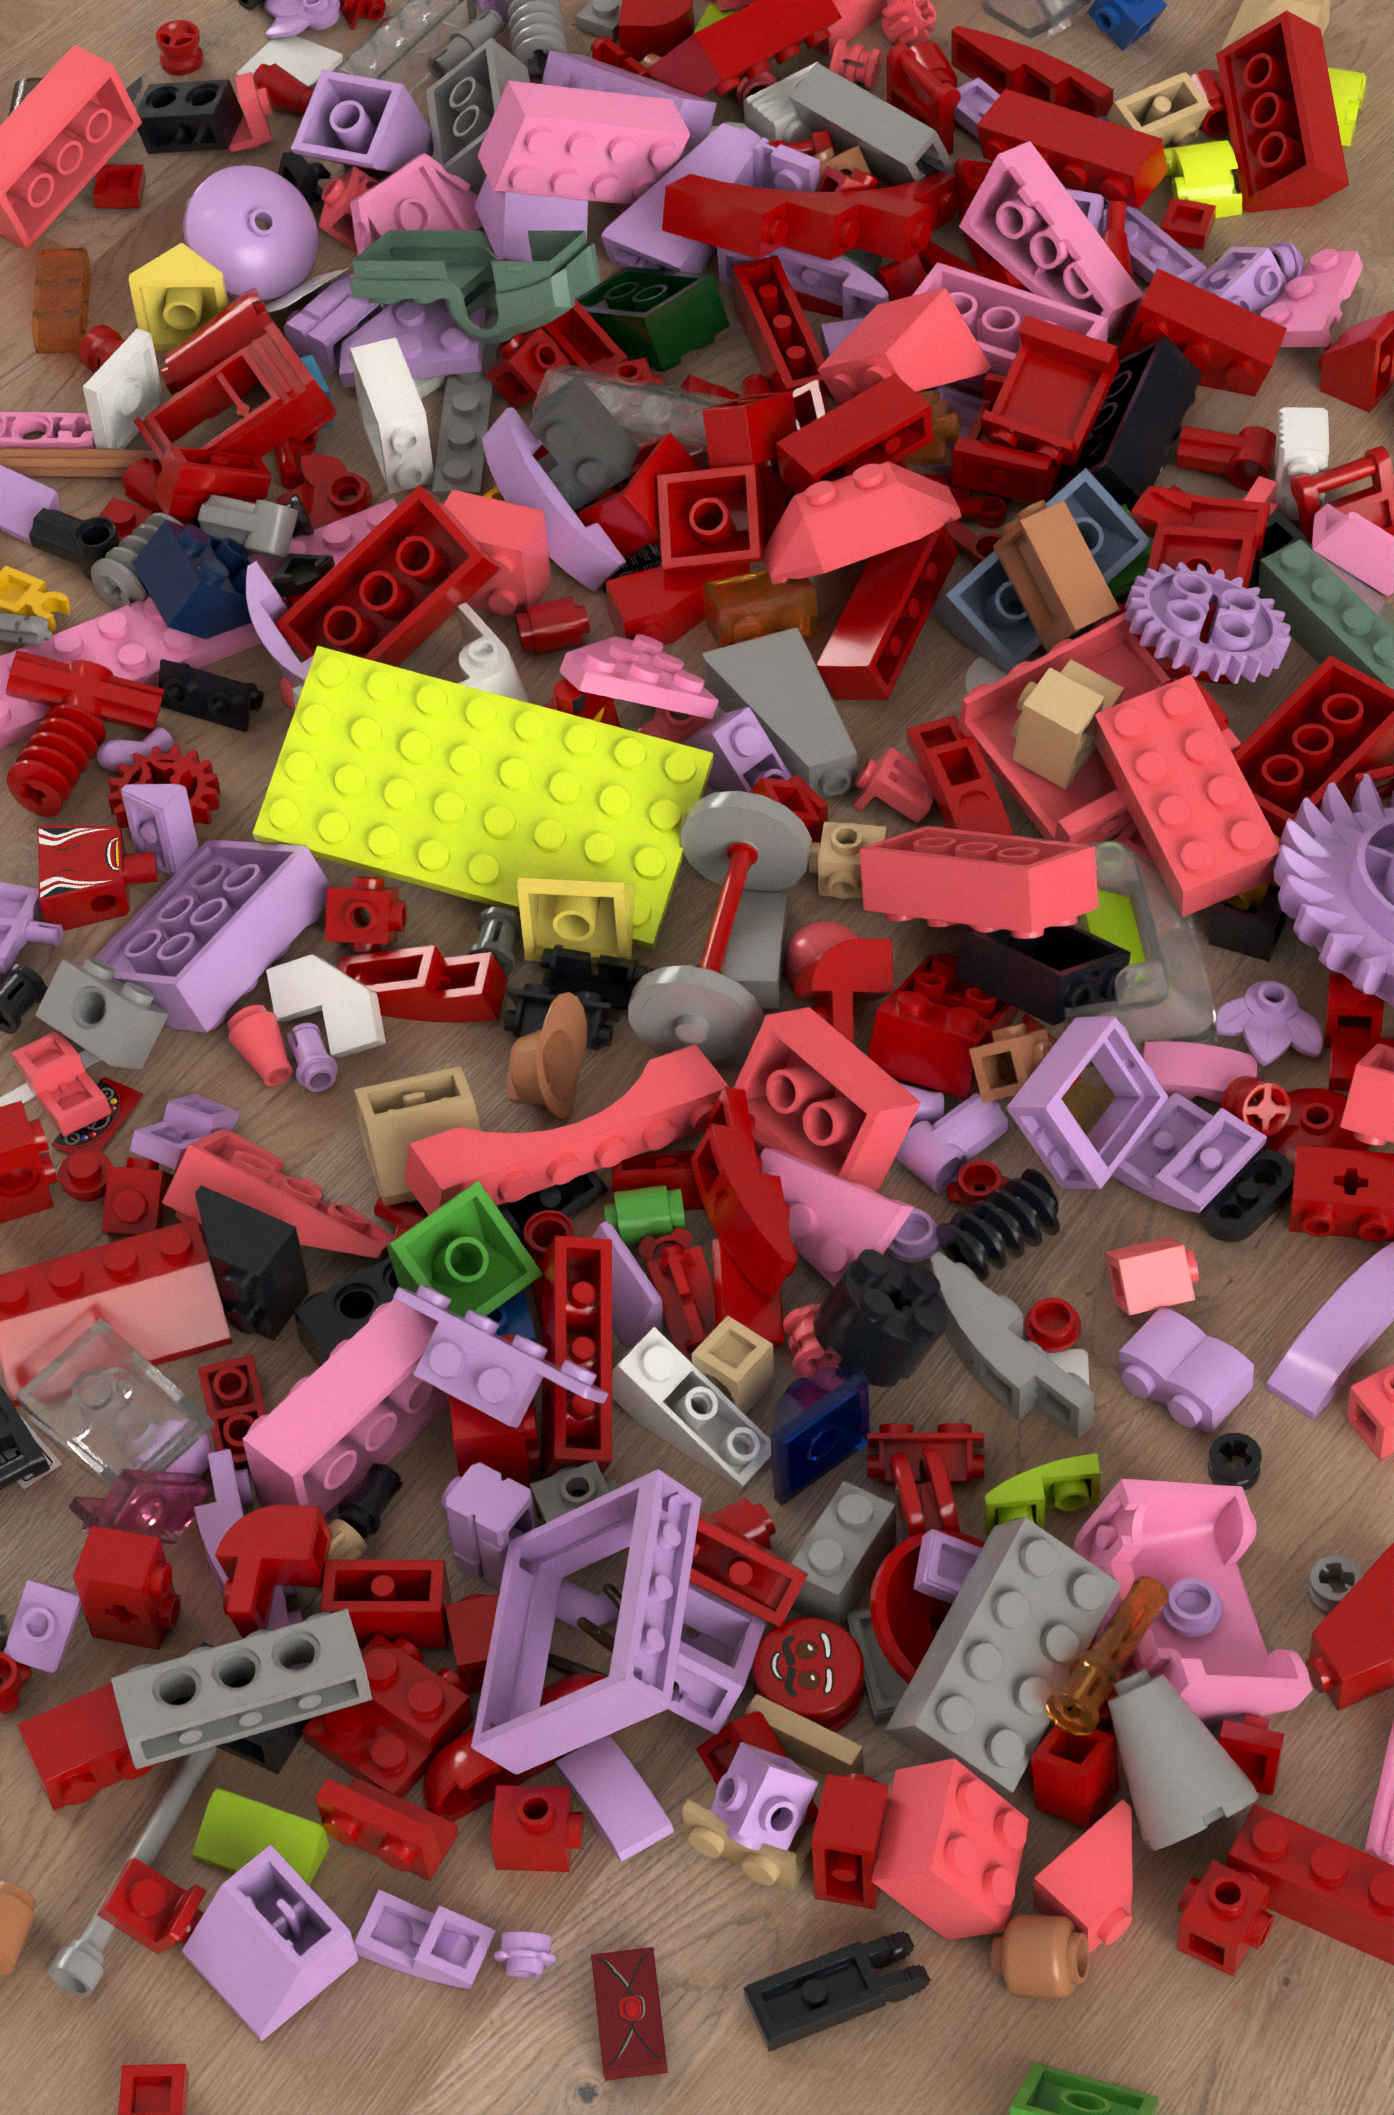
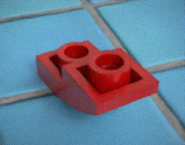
(232, 1402)

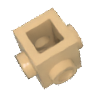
(838, 857)

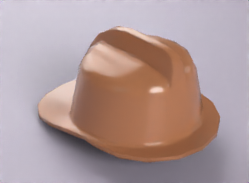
(549, 1061)

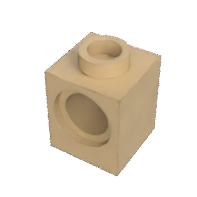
(737, 1363)

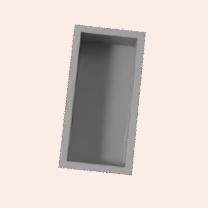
(1003, 1654)

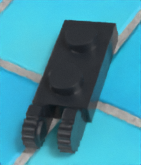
(832, 1989)

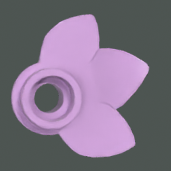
(297, 15)
(1270, 1022)

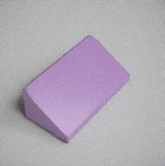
(21, 501)
(161, 823)
(634, 1299)

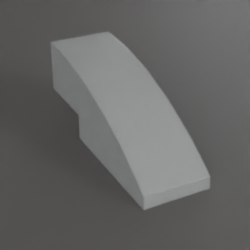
(758, 945)

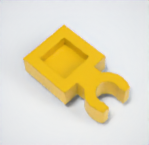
(29, 596)

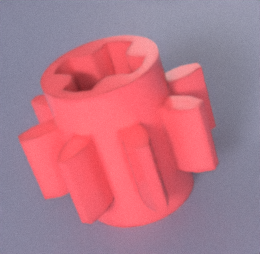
(908, 21)

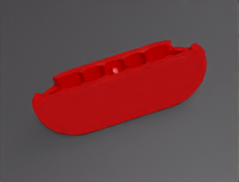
(466, 1780)

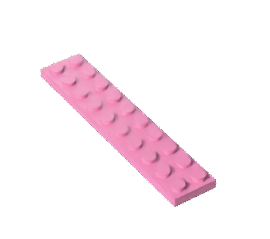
(136, 637)

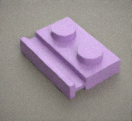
(784, 168)

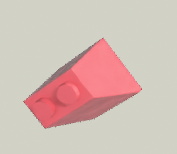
(911, 337)

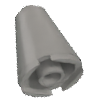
(1172, 1762)

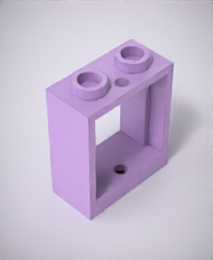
(1051, 1129)
(715, 1661)

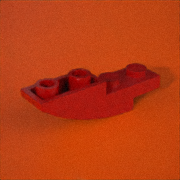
(958, 777)
(740, 1199)

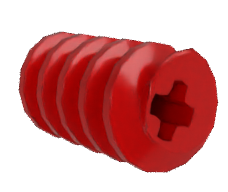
(55, 758)

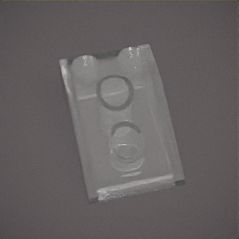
(111, 1408)

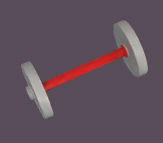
(743, 846)

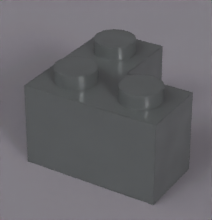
(584, 444)

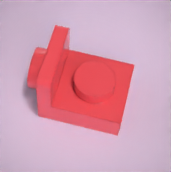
(895, 782)

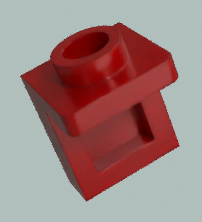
(134, 1197)

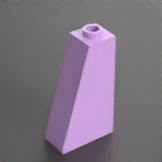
(637, 233)

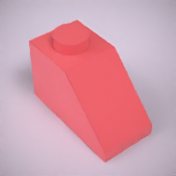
(1093, 1880)

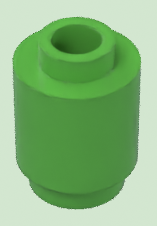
(645, 1213)

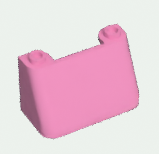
(1201, 1534)

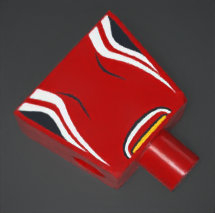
(88, 874)

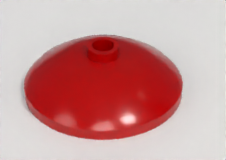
(902, 1614)

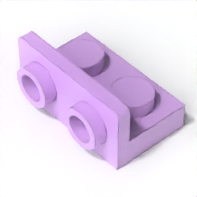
(1245, 277)

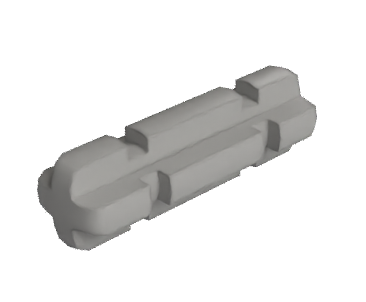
(23, 629)

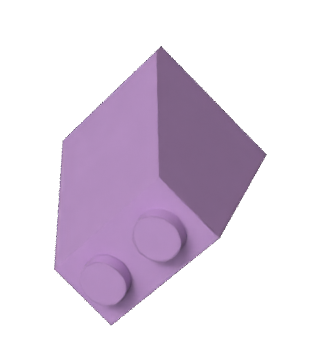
(362, 124)

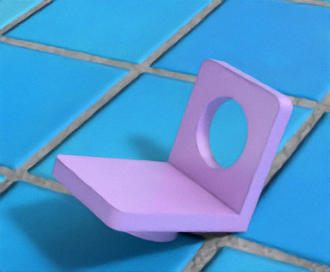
(43, 1625)

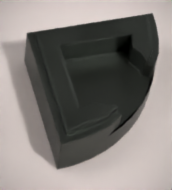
(301, 573)

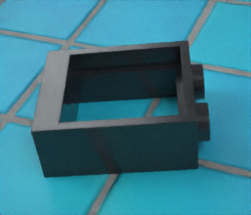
(1044, 972)

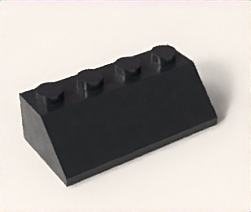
(1137, 422)

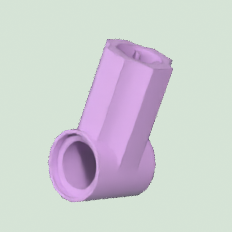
(941, 1149)

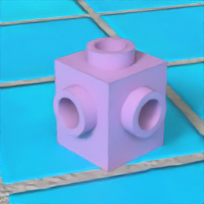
(763, 1798)

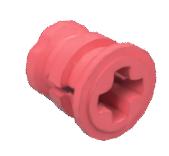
(871, 63)
(803, 1344)

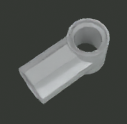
(257, 527)

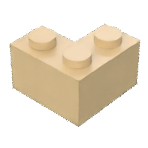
(1058, 721)

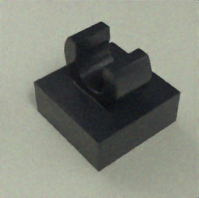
(303, 175)

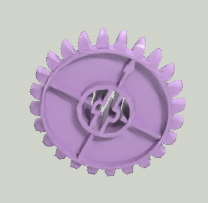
(1340, 884)

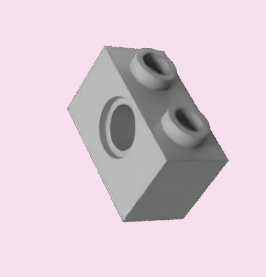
(76, 1009)

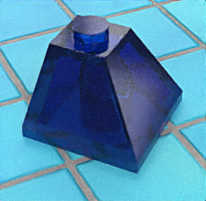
(817, 1428)

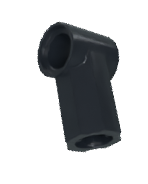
(74, 538)

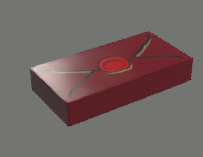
(629, 2013)

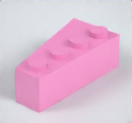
(1046, 239)

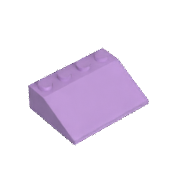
(218, 927)

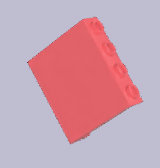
(1091, 805)

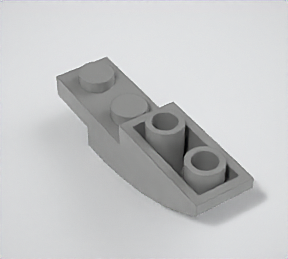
(989, 1342)

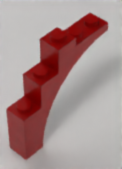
(824, 224)

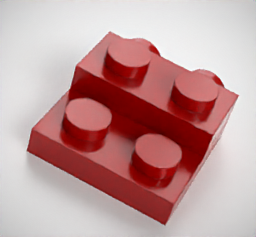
(403, 1724)

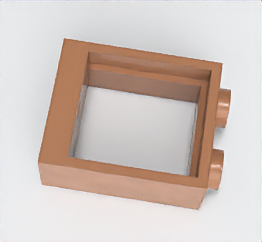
(1054, 573)

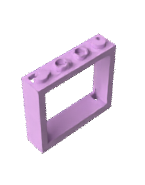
(660, 1527)

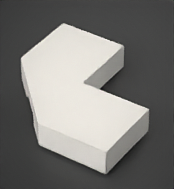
(347, 1005)

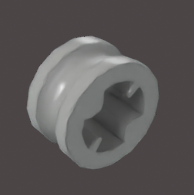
(1331, 1567)

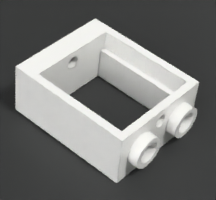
(392, 415)

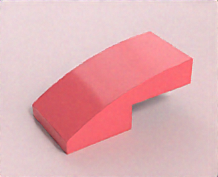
(61, 1083)

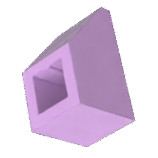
(739, 751)

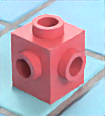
(336, 212)

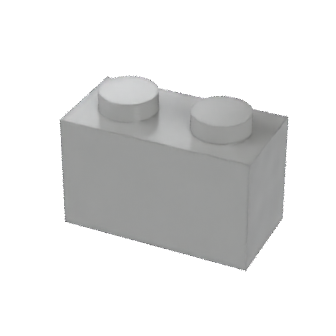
(844, 1553)

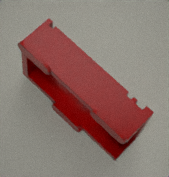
(293, 411)

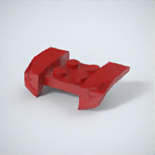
(1202, 532)

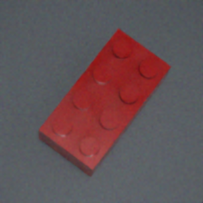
(392, 585)
(1318, 736)

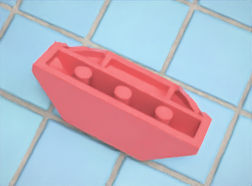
(855, 520)

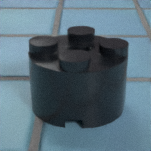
(882, 1318)

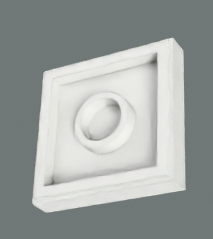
(123, 391)

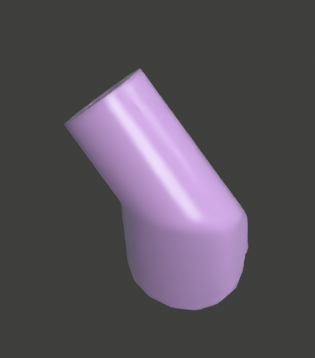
(120, 751)
(578, 1602)

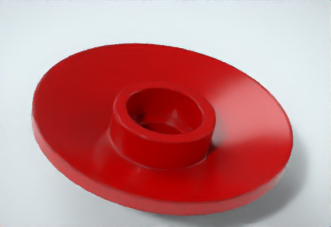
(1314, 1106)

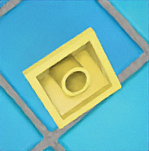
(176, 296)
(576, 915)

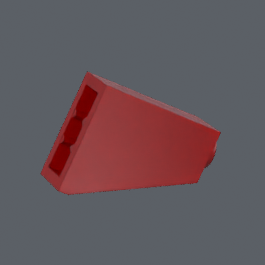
(1355, 1642)

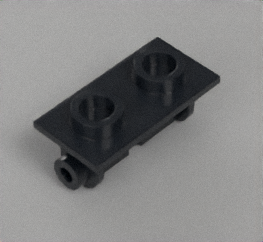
(208, 695)
(573, 972)
(534, 1004)

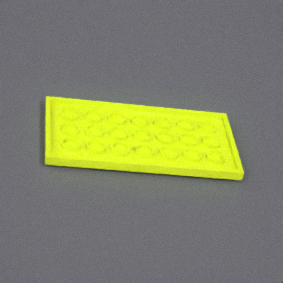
(477, 789)

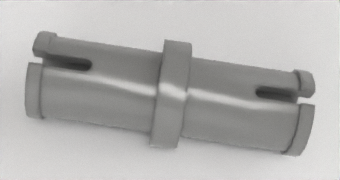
(465, 42)

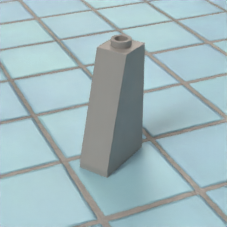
(890, 140)
(790, 703)

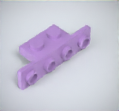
(484, 1367)

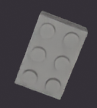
(464, 106)

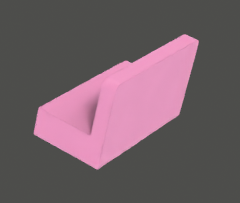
(1355, 547)

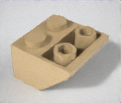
(407, 1112)

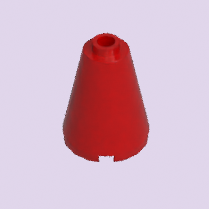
(215, 341)

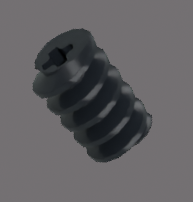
(1001, 1223)

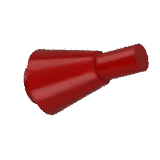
(1115, 236)

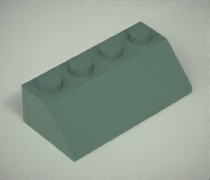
(1330, 610)

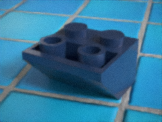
(195, 579)

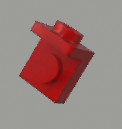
(152, 1907)

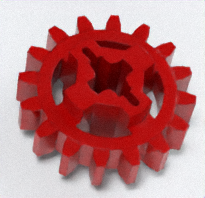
(169, 768)

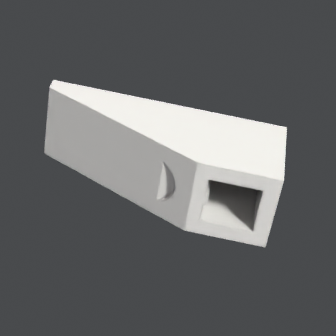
(688, 1410)

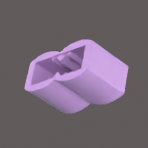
(1185, 1370)

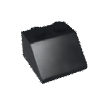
(253, 1262)

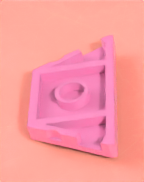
(414, 199)

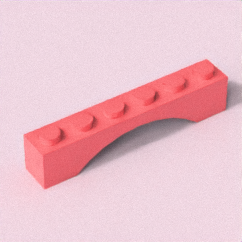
(660, 1108)

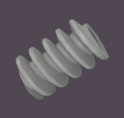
(535, 31)
(115, 574)

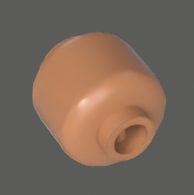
(1041, 1956)

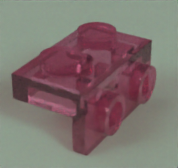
(145, 1504)

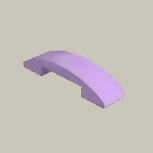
(825, 279)
(577, 549)
(265, 610)
(1337, 1337)

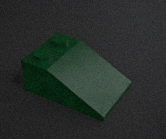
(657, 313)

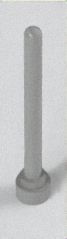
(79, 1966)

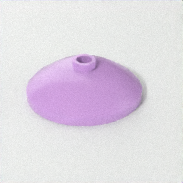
(224, 232)

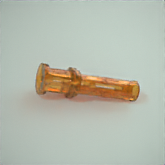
(1098, 1669)

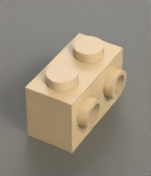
(1164, 110)

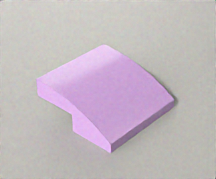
(1188, 1154)

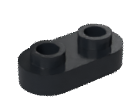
(1248, 1201)

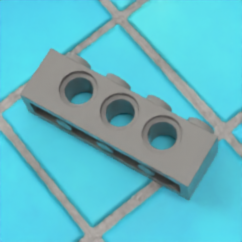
(225, 1713)

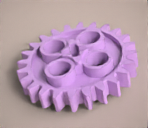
(1242, 636)

